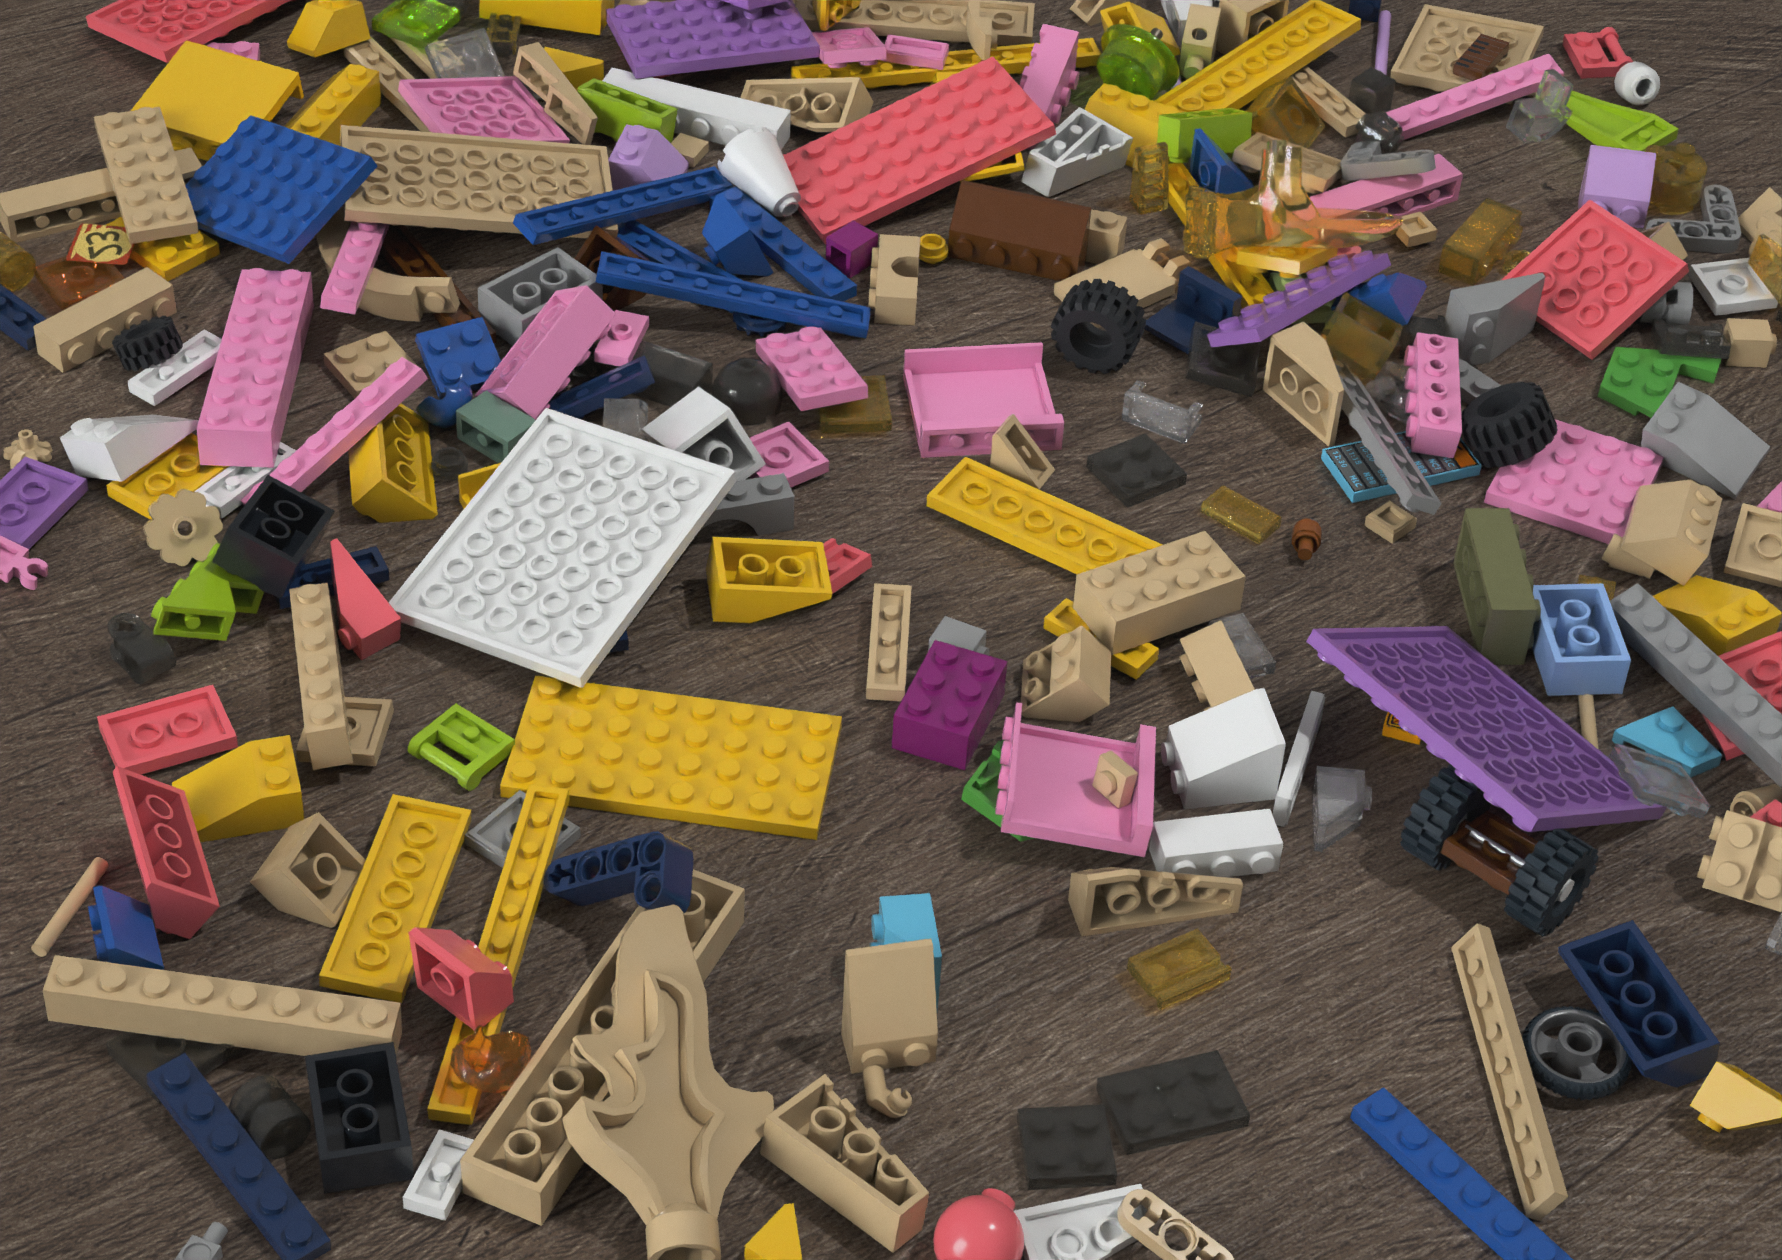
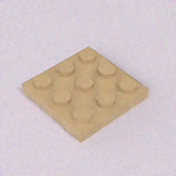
(1318, 169)

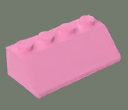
(550, 350)

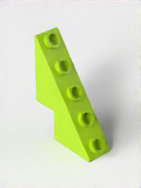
(205, 602)

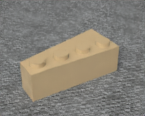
(844, 1164)

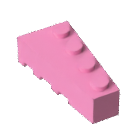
(1052, 71)

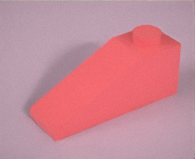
(363, 613)

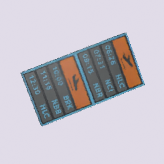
(1363, 480)

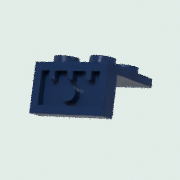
(1197, 300)

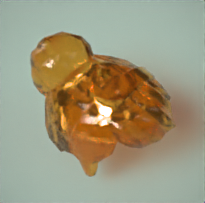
(491, 1061)

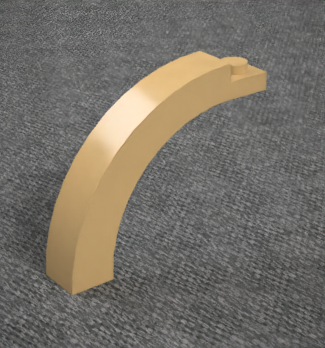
(387, 293)

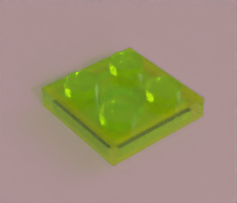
(416, 21)

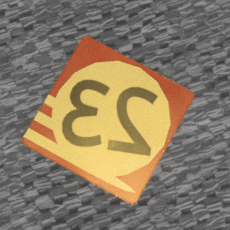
(100, 245)

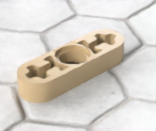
(1173, 1220)

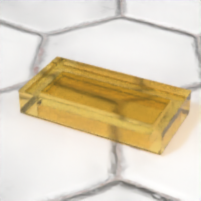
(1241, 514)

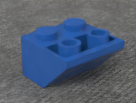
(125, 929)

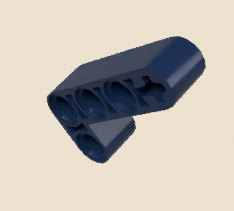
(646, 865)

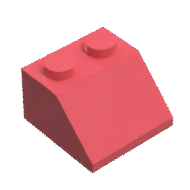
(460, 976)

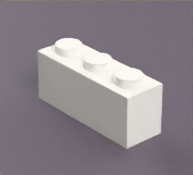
(1218, 844)

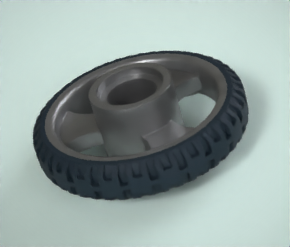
(1574, 1053)

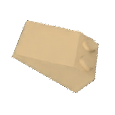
(1305, 380)
(890, 1005)

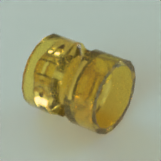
(15, 264)

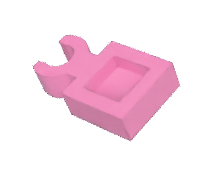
(16, 563)

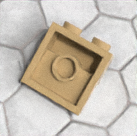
(1745, 860)

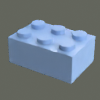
(1579, 641)

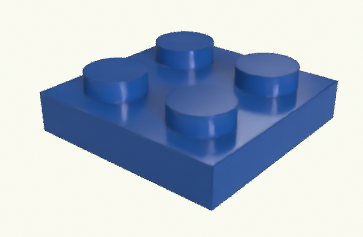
(458, 354)

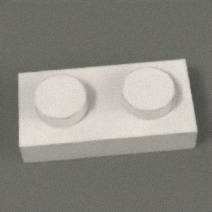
(438, 1177)

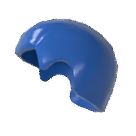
(443, 412)

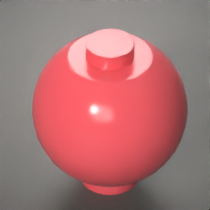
(980, 1229)

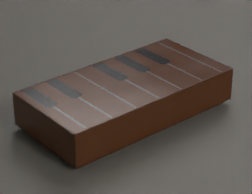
(1481, 57)

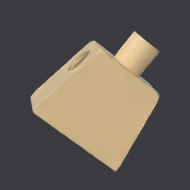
(1199, 53)

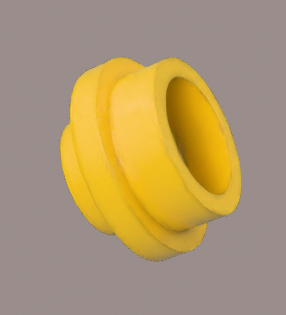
(932, 248)

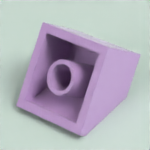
(643, 157)
(1619, 182)

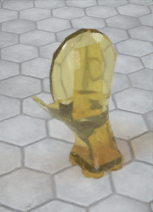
(1276, 213)

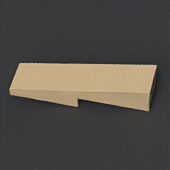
(562, 100)

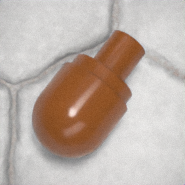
(1306, 537)

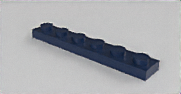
(238, 1161)

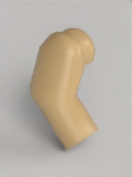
(880, 1098)

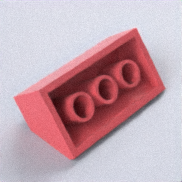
(167, 853)

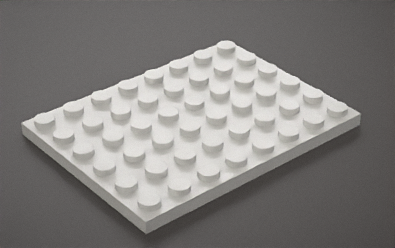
(562, 546)

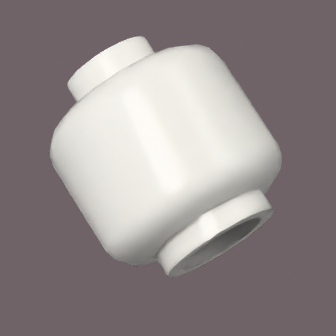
(1637, 83)

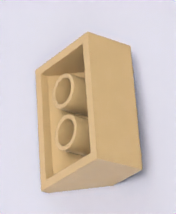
(1672, 527)

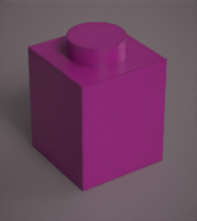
(851, 248)

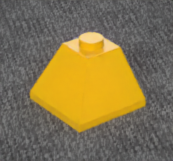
(1736, 1100)

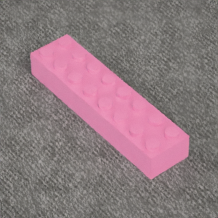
(255, 369)

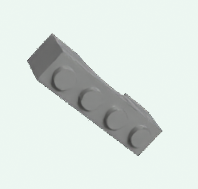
(760, 502)

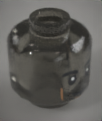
(1380, 128)

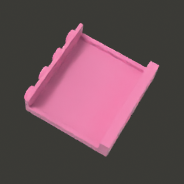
(968, 393)
(1052, 792)

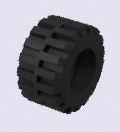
(1107, 307)
(1508, 424)

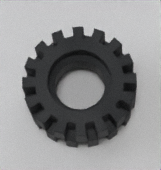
(147, 343)

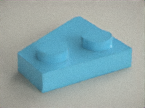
(1671, 738)

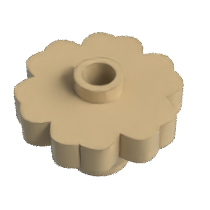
(169, 513)

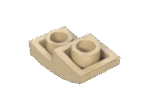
(980, 30)

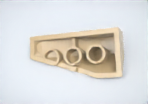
(814, 102)
(1136, 898)

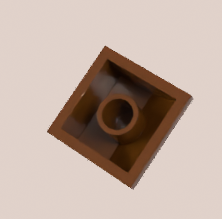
(590, 254)

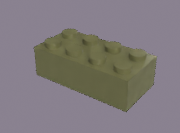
(1496, 585)

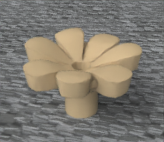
(27, 446)

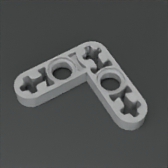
(1367, 162)
(1712, 234)

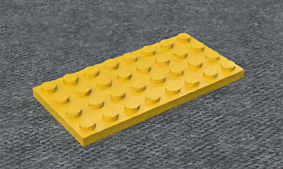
(676, 756)

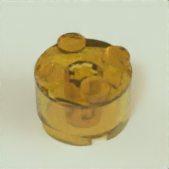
(1677, 178)

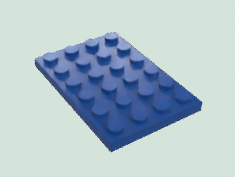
(274, 187)

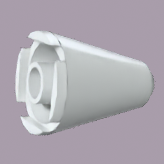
(760, 171)

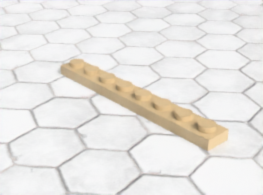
(1509, 1074)

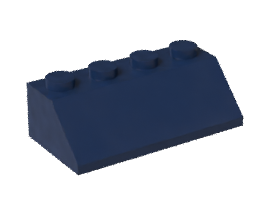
(1643, 1004)

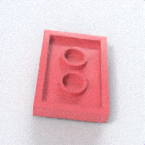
(168, 731)

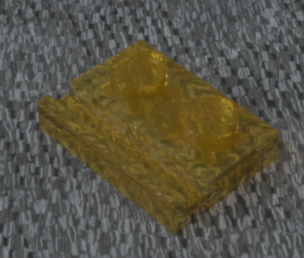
(1178, 968)

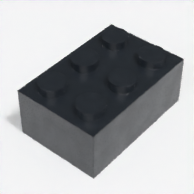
(273, 536)
(359, 1117)

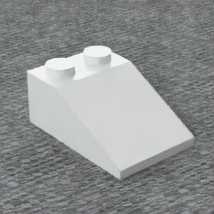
(121, 445)

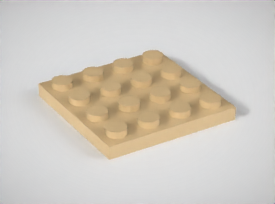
(1445, 35)

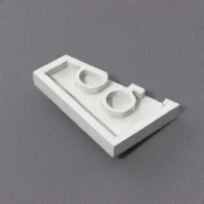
(1077, 1227)

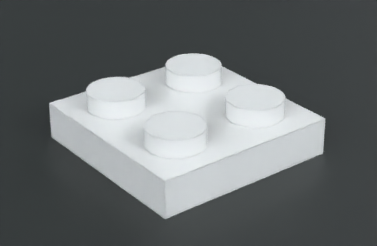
(1731, 287)

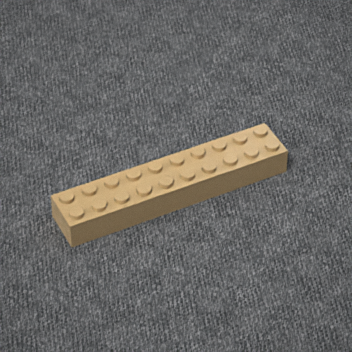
(523, 1150)

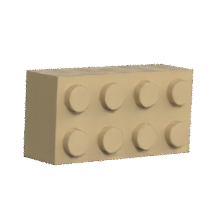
(1158, 592)

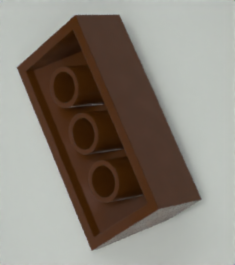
(1019, 231)

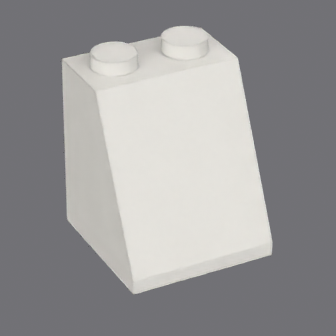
(708, 431)
(1226, 753)

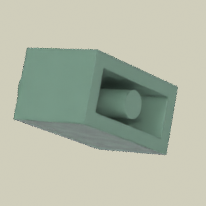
(491, 425)

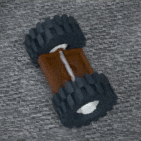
(1537, 876)

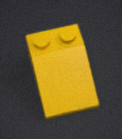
(764, 577)
(1721, 612)
(245, 791)

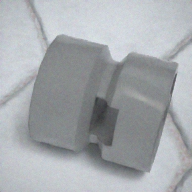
(1678, 308)

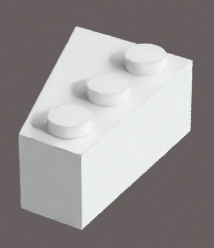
(1077, 153)

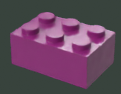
(949, 704)

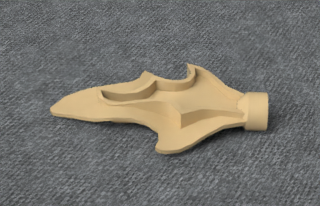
(670, 1120)

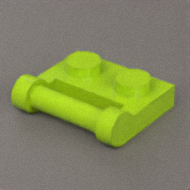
(467, 736)

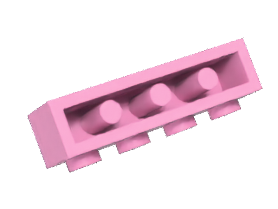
(1433, 395)

